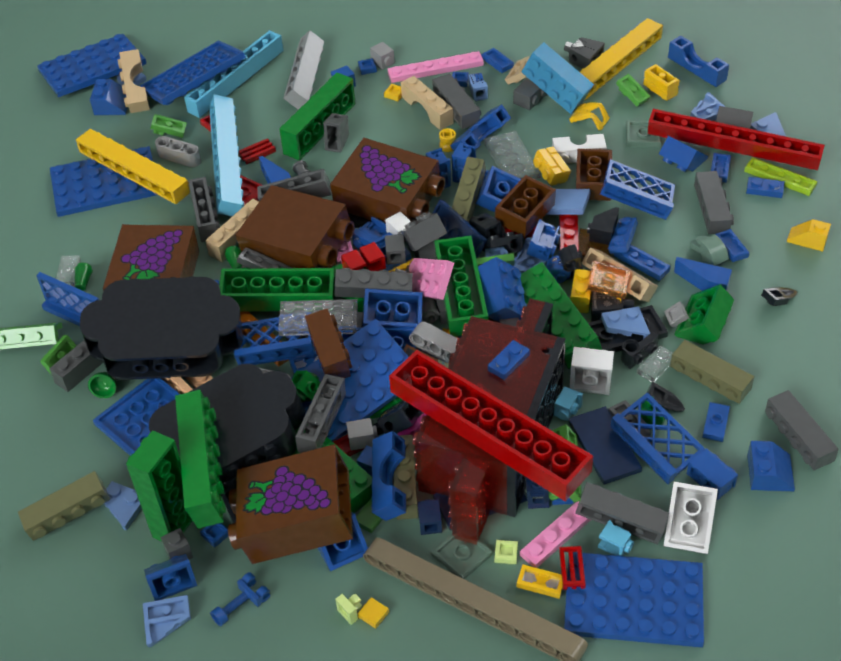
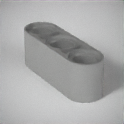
(178, 151)
(433, 341)

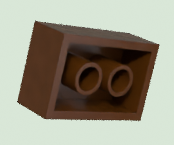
(591, 171)
(525, 205)
(329, 344)

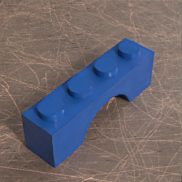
(683, 53)
(483, 127)
(386, 455)

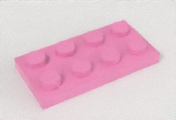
(430, 277)

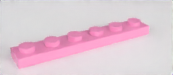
(435, 67)

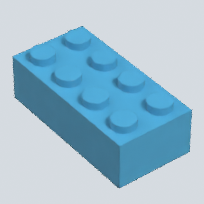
(557, 78)

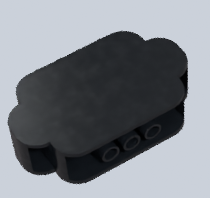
(162, 328)
(252, 420)

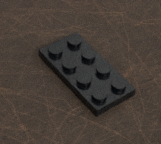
(614, 342)

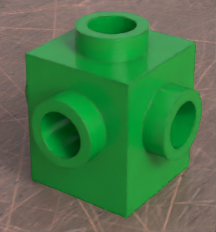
(306, 384)

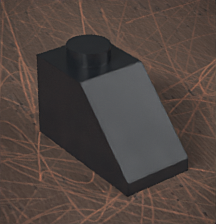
(603, 226)

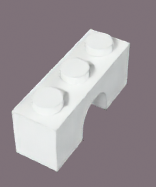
(568, 150)

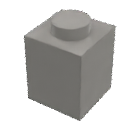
(382, 55)
(361, 433)

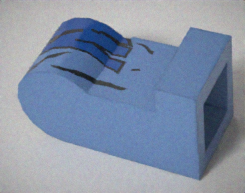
(476, 85)

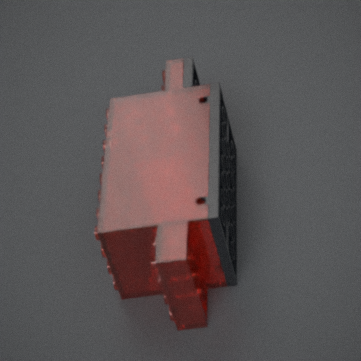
(459, 468)

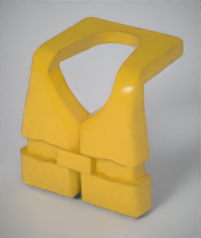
(584, 112)

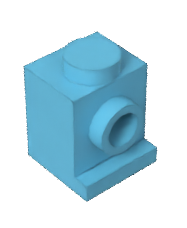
(567, 403)

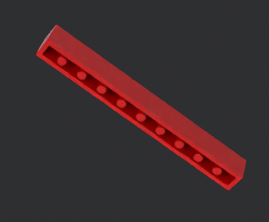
(736, 139)

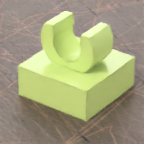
(349, 607)

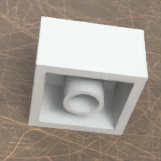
(591, 370)

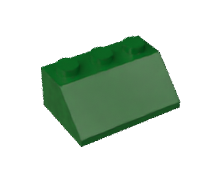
(706, 315)

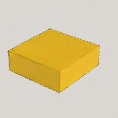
(393, 92)
(373, 612)

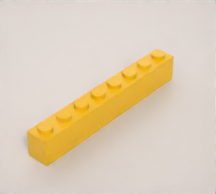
(622, 54)
(133, 166)

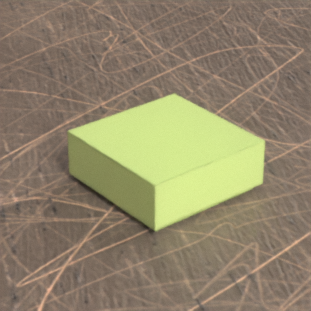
(506, 552)

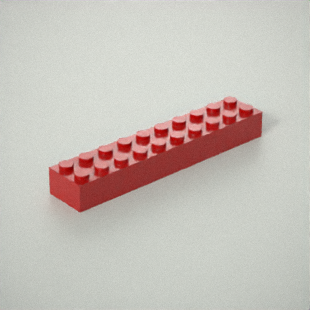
(492, 425)

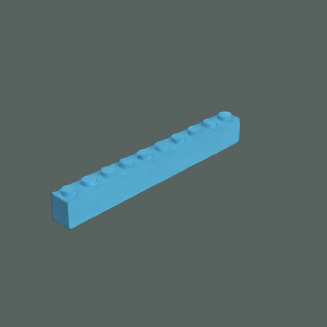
(225, 156)

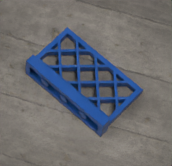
(635, 196)
(63, 299)
(273, 351)
(641, 444)

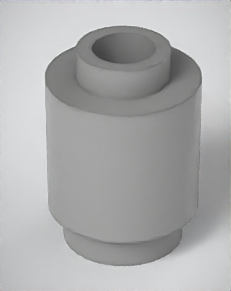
(429, 310)

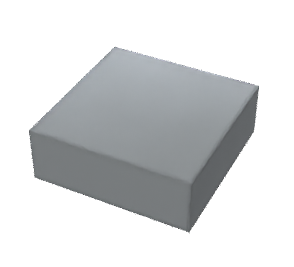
(676, 314)

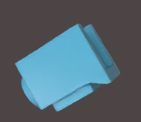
(615, 540)

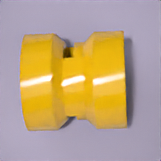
(447, 137)

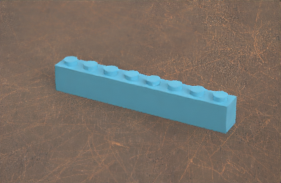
(224, 83)

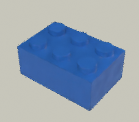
(502, 289)
(392, 308)

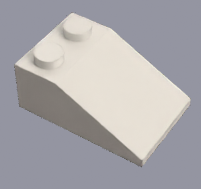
(690, 517)

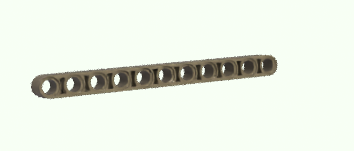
(476, 601)

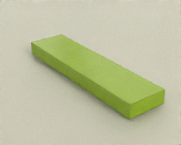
(791, 180)

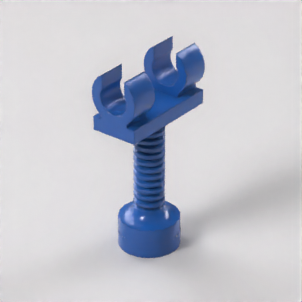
(220, 615)

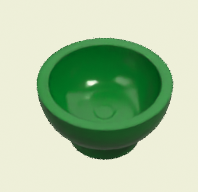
(102, 385)

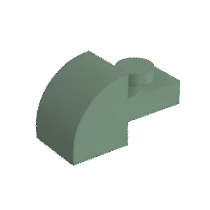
(711, 248)

